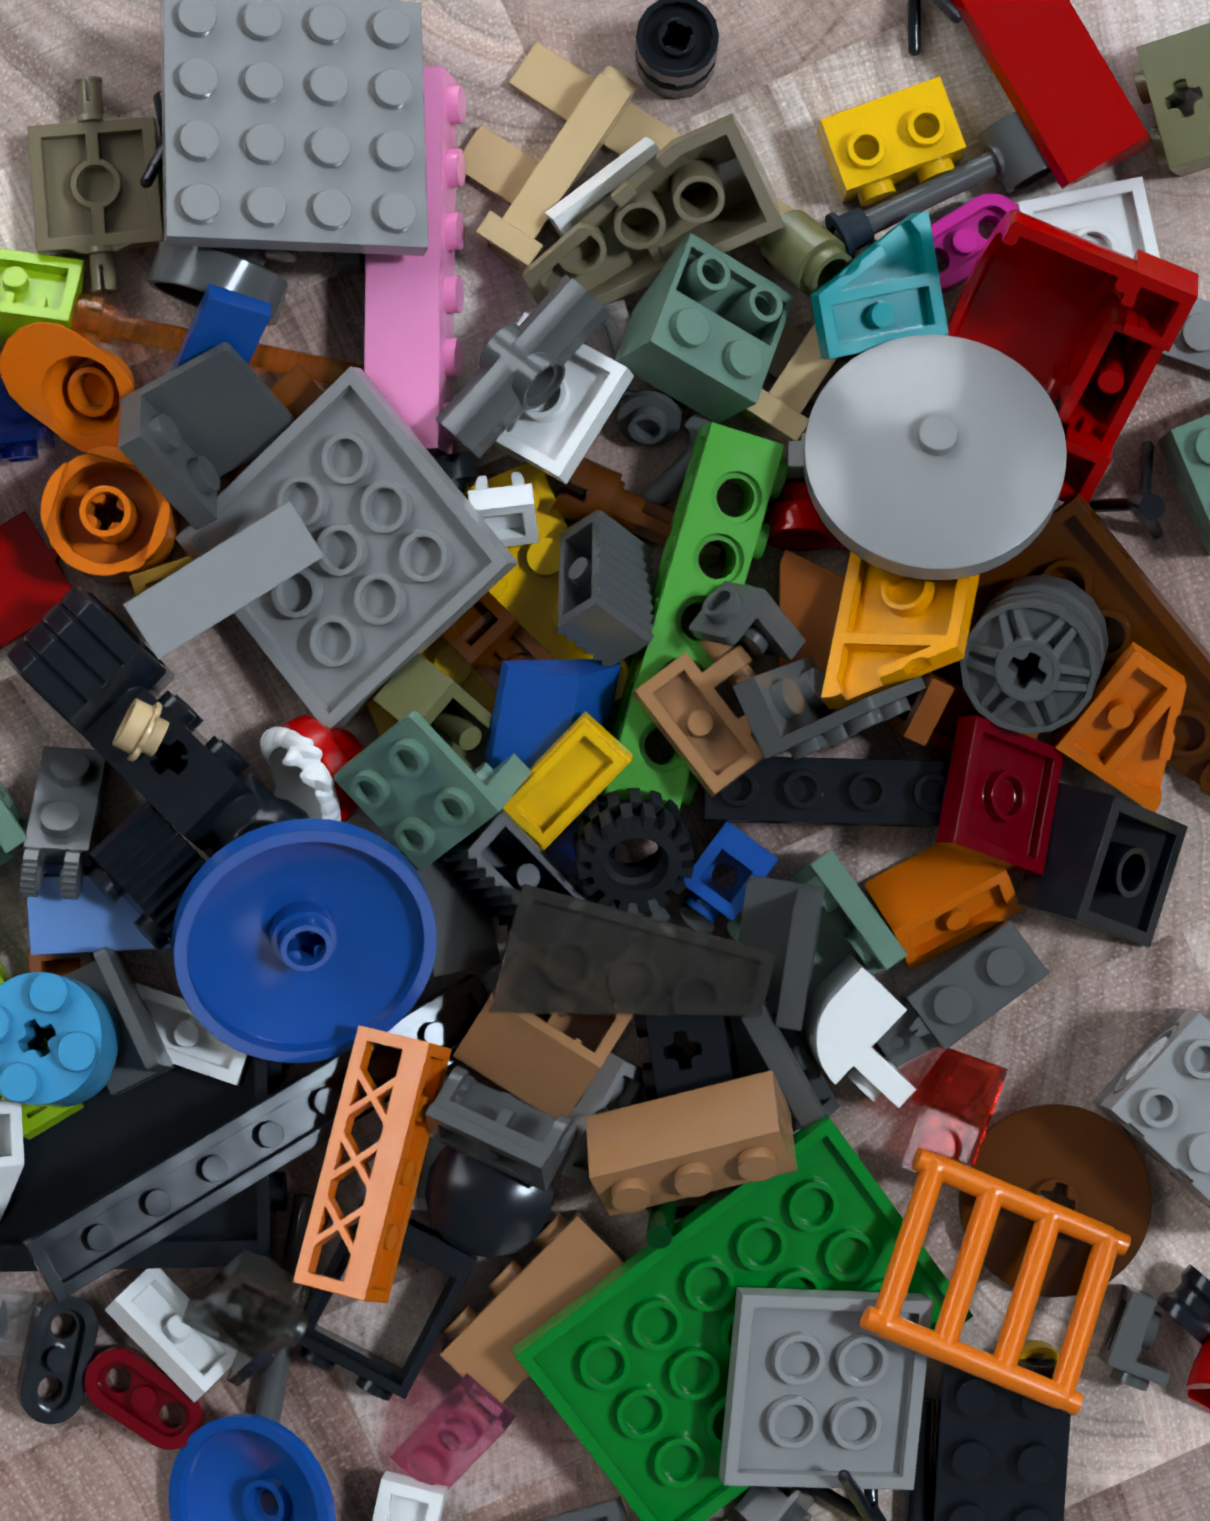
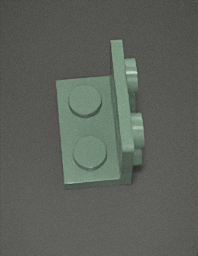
(424, 790)
(846, 923)

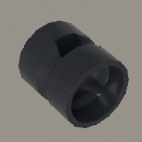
(676, 47)

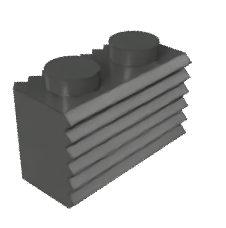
(605, 589)

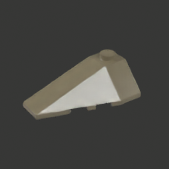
(693, 185)

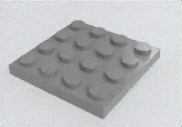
(294, 125)
(394, 539)

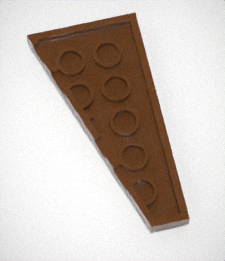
(1085, 551)

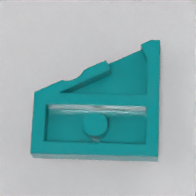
(882, 293)

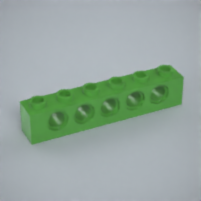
(717, 456)

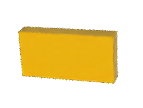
(567, 779)

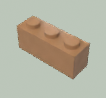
(690, 1143)
(568, 1264)

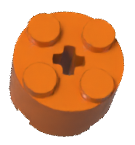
(77, 535)

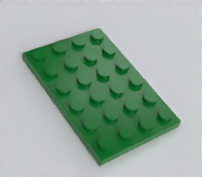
(649, 1346)

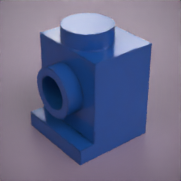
(740, 852)

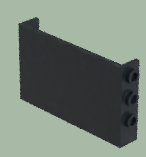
(127, 1134)

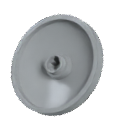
(934, 457)

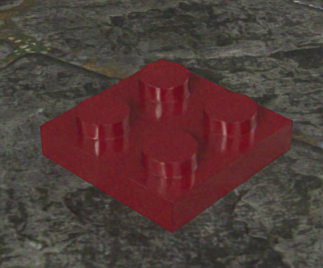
(1000, 796)

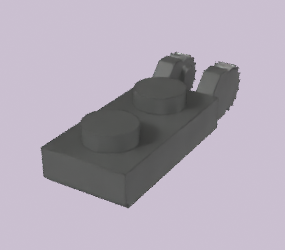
(63, 818)

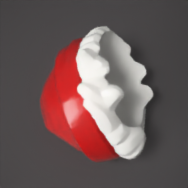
(304, 762)

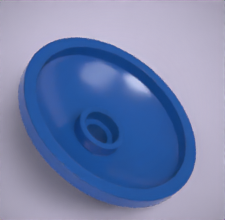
(239, 1467)

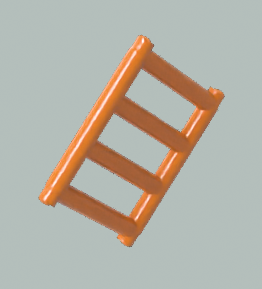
(943, 1341)

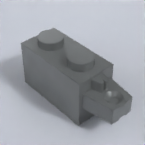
(963, 993)

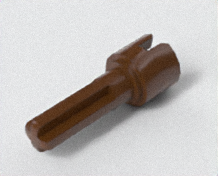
(633, 512)

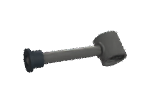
(1007, 156)

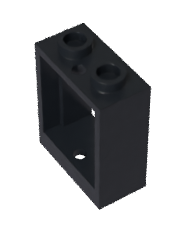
(375, 1373)

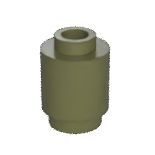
(804, 252)

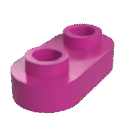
(958, 237)

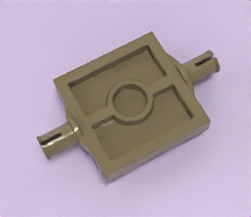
(90, 185)

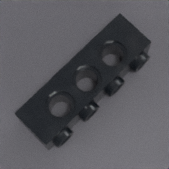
(834, 793)

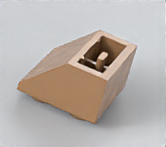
(541, 1056)

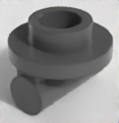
(649, 417)

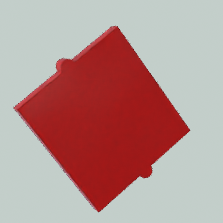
(28, 578)

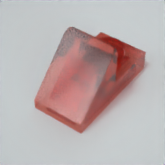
(955, 1107)

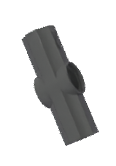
(522, 366)

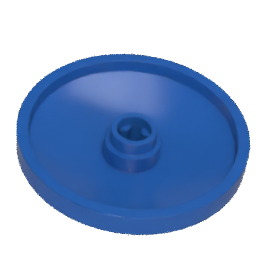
(303, 939)

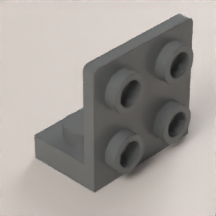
(199, 427)
(790, 714)

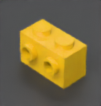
(891, 142)

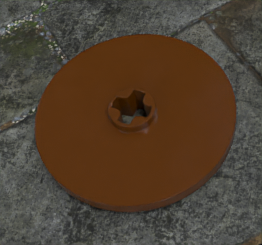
(1098, 1174)

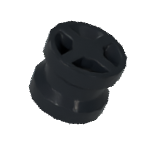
(1190, 1304)

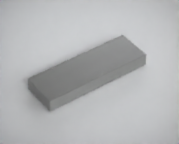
(223, 580)

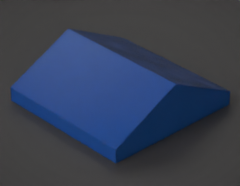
(542, 700)

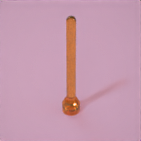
(102, 323)

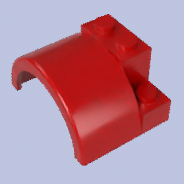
(1079, 324)

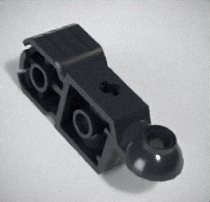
(91, 675)

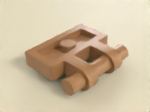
(697, 718)

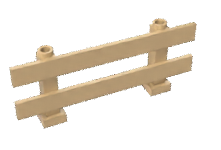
(600, 115)

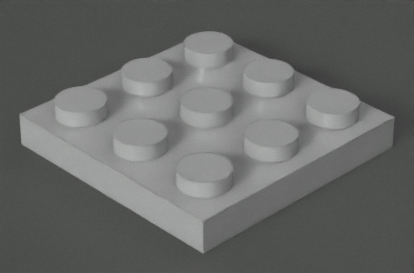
(820, 1392)

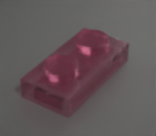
(453, 1434)

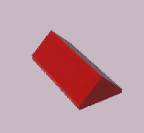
(1057, 84)

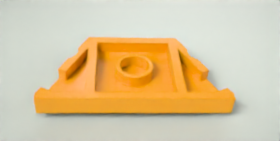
(894, 630)

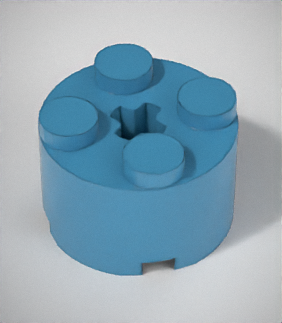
(80, 1052)

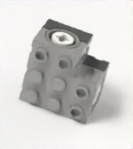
(1166, 1099)

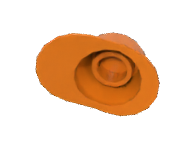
(67, 383)

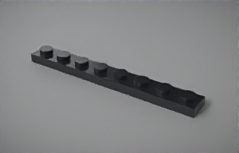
(231, 1154)

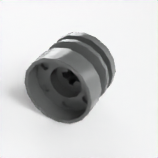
(188, 270)
(1041, 618)

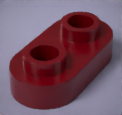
(143, 1401)

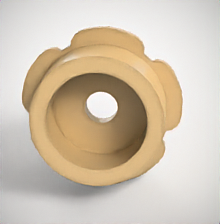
(141, 730)

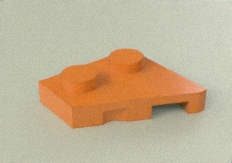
(1128, 725)

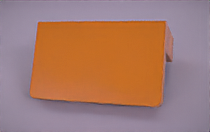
(941, 900)

